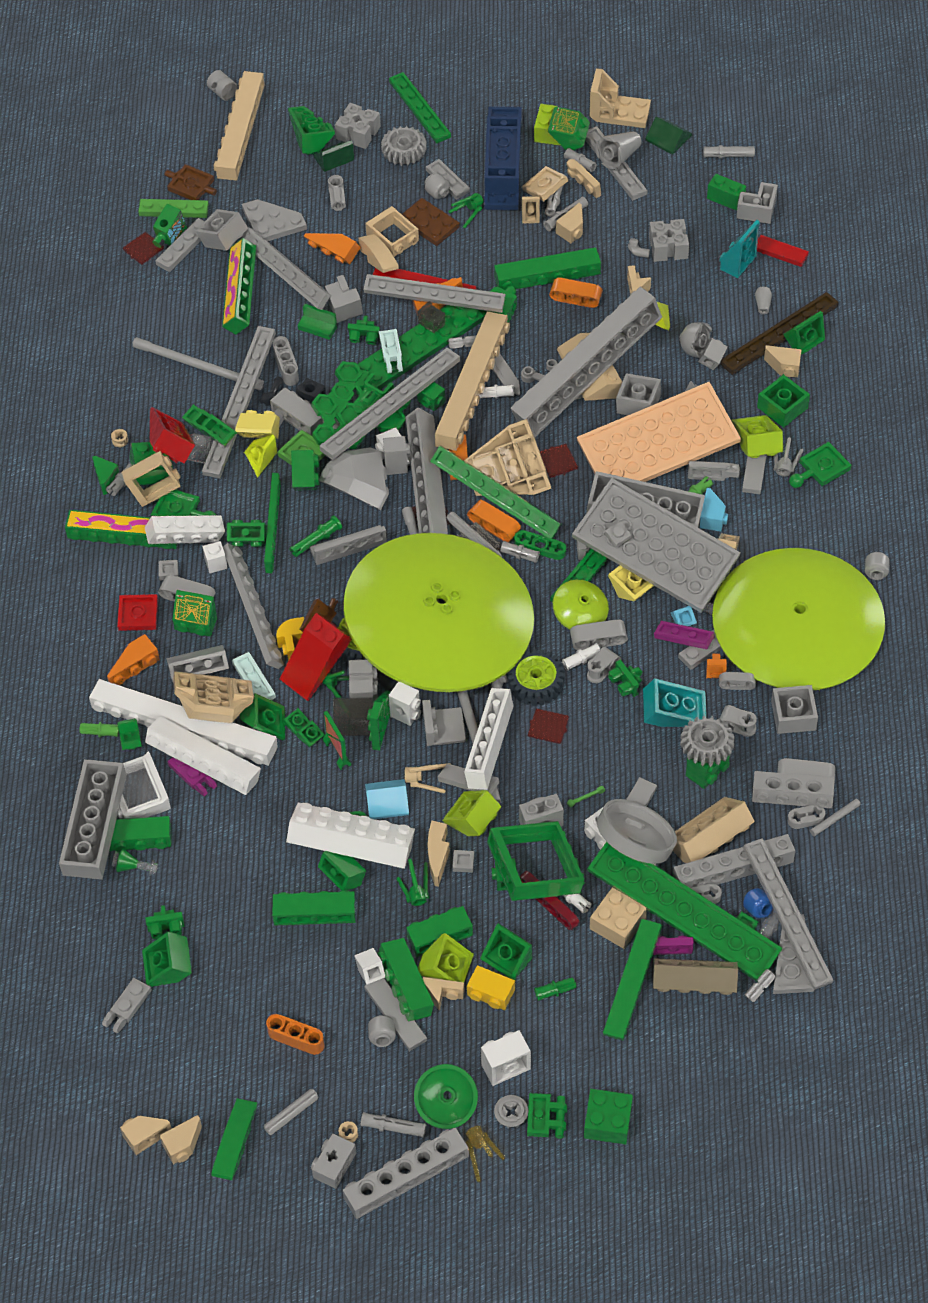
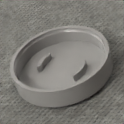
(636, 831)

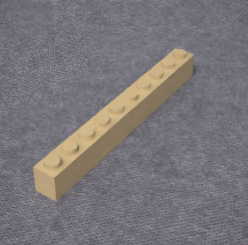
(471, 381)

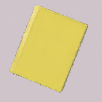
(628, 584)

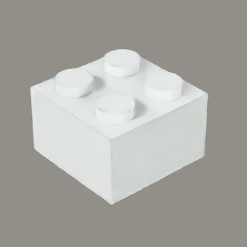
(505, 1057)

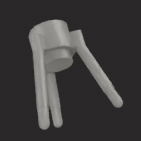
(784, 466)

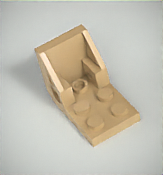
(615, 109)

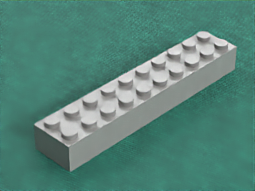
(588, 360)

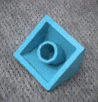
(387, 799)

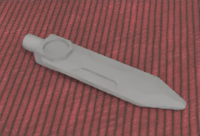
(505, 374)

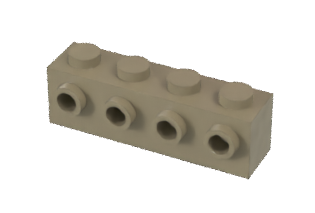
(695, 976)

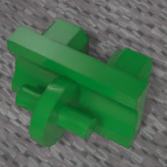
(363, 328)
(629, 677)
(163, 921)

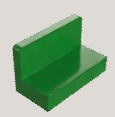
(318, 322)

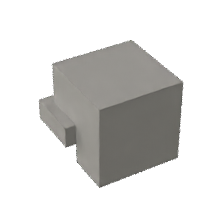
(343, 302)

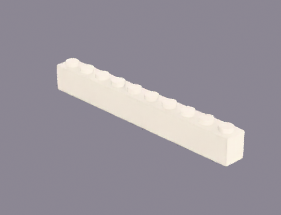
(146, 709)

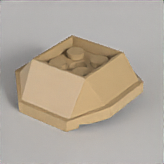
(212, 696)

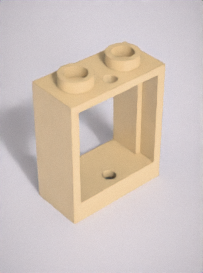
(390, 217)
(158, 489)

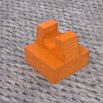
(715, 666)

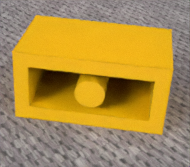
(490, 988)

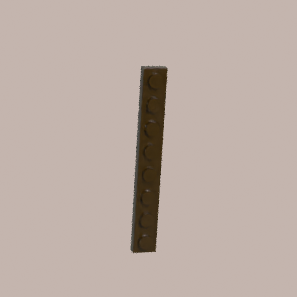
(774, 336)

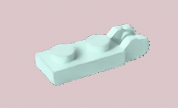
(391, 349)

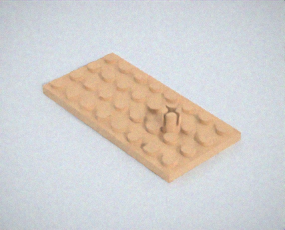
(661, 436)

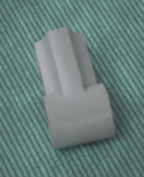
(336, 192)

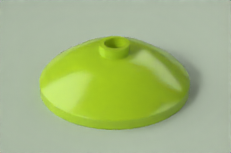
(572, 610)

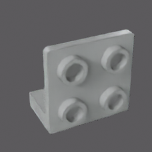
(443, 725)

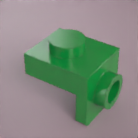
(129, 734)

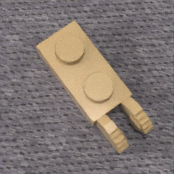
(583, 177)

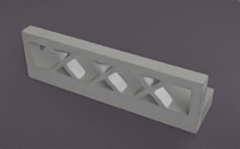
(349, 544)

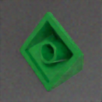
(807, 333)
(507, 952)

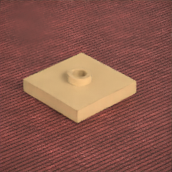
(544, 183)

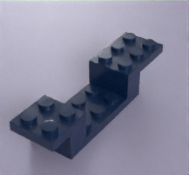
(502, 158)

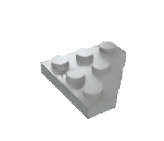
(272, 220)

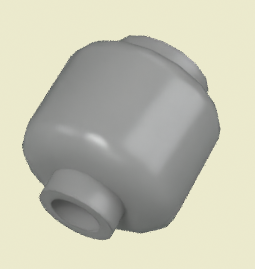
(437, 186)
(877, 565)
(381, 1031)

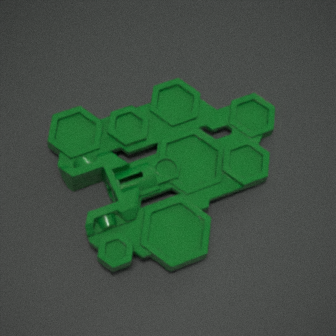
(337, 406)

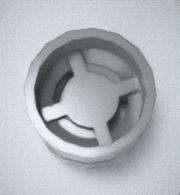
(222, 85)

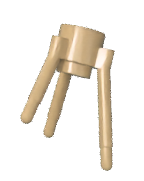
(414, 774)

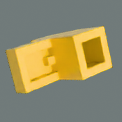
(289, 635)

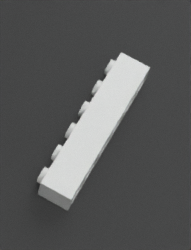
(489, 739)
(202, 755)

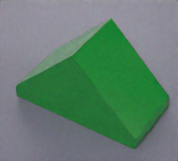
(105, 472)

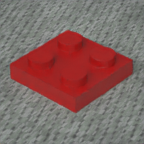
(137, 612)

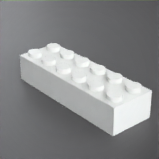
(350, 835)

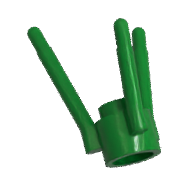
(472, 202)
(417, 895)

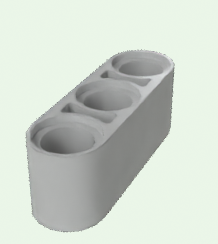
(285, 361)
(173, 583)
(603, 633)
(806, 767)

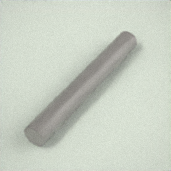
(835, 817)

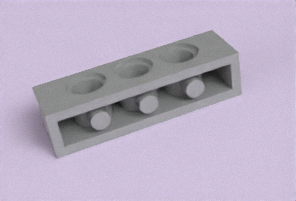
(793, 789)

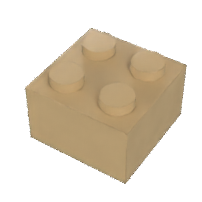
(617, 918)

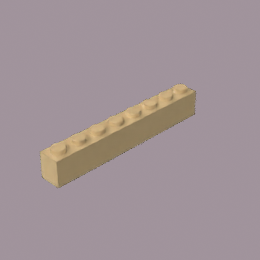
(239, 126)

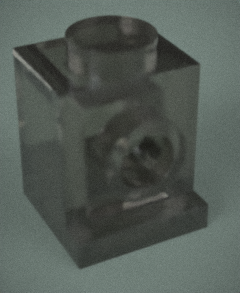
(431, 317)

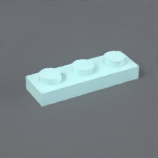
(250, 671)

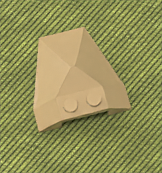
(513, 460)

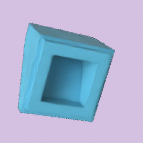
(684, 616)

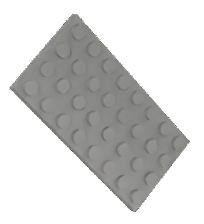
(661, 547)

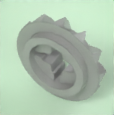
(510, 1102)

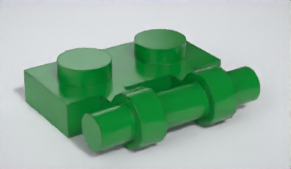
(539, 1115)

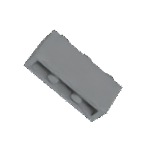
(295, 411)
(199, 662)

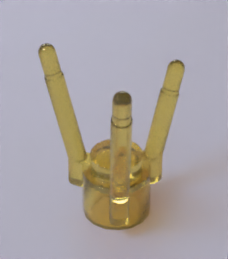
(478, 1139)

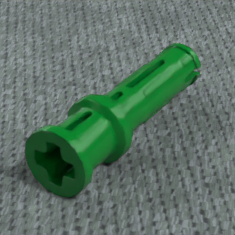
(322, 532)

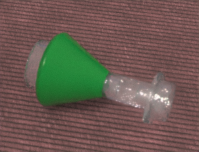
(125, 861)

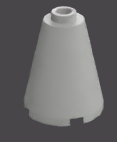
(617, 148)

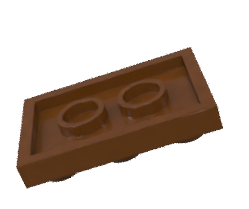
(431, 222)

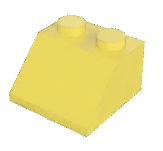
(258, 425)

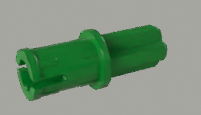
(554, 988)

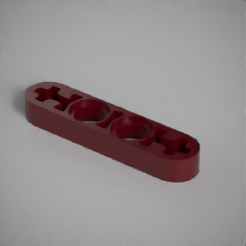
(554, 905)

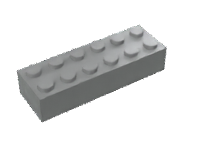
(679, 502)
(92, 819)

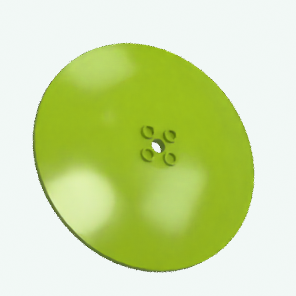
(431, 644)

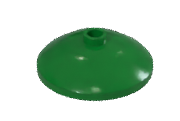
(435, 1107)

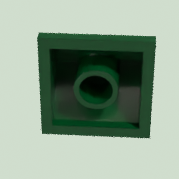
(667, 135)
(335, 155)

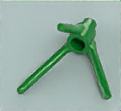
(332, 679)

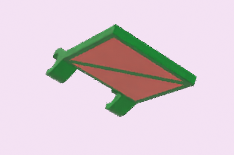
(333, 735)

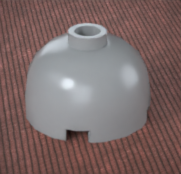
(695, 338)

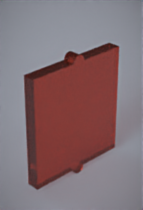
(142, 248)
(558, 460)
(548, 726)

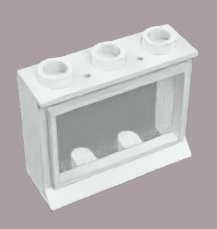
(142, 790)

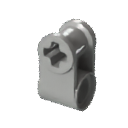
(601, 665)
(739, 720)

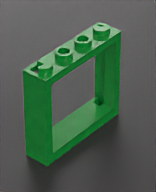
(501, 836)

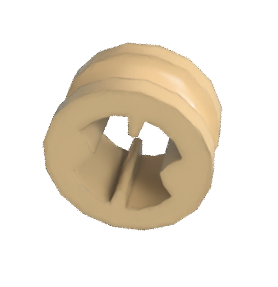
(119, 433)
(345, 1127)

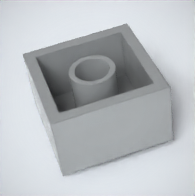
(222, 229)
(637, 394)
(794, 709)

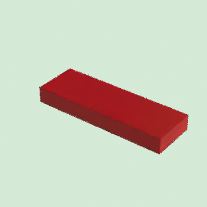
(781, 250)

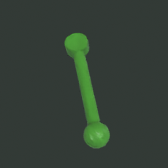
(571, 803)

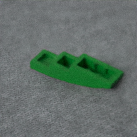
(209, 425)
(234, 1139)

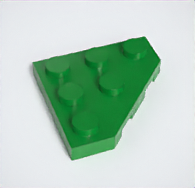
(379, 718)

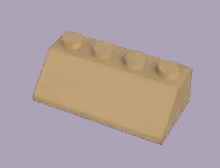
(606, 385)
(712, 829)

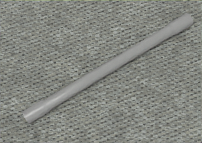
(226, 373)

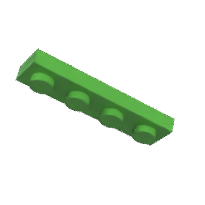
(189, 208)

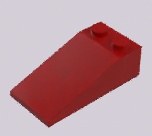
(169, 436)
(314, 656)

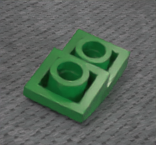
(304, 729)

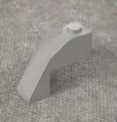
(358, 475)

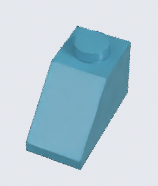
(713, 512)

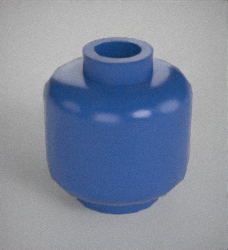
(757, 903)

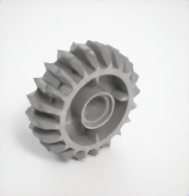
(403, 145)
(717, 733)

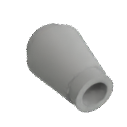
(763, 298)

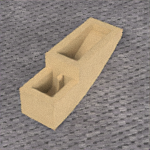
(377, 253)
(437, 850)

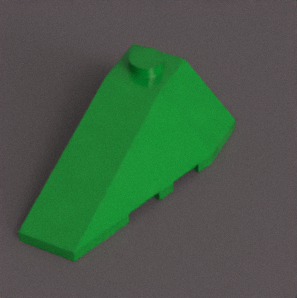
(310, 131)

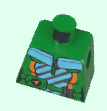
(168, 226)

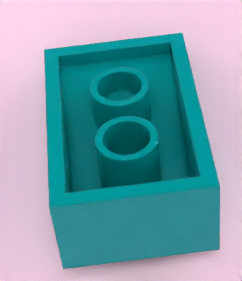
(741, 252)
(672, 704)

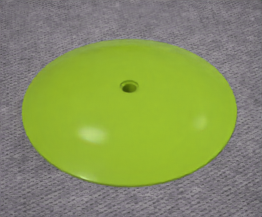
(766, 635)

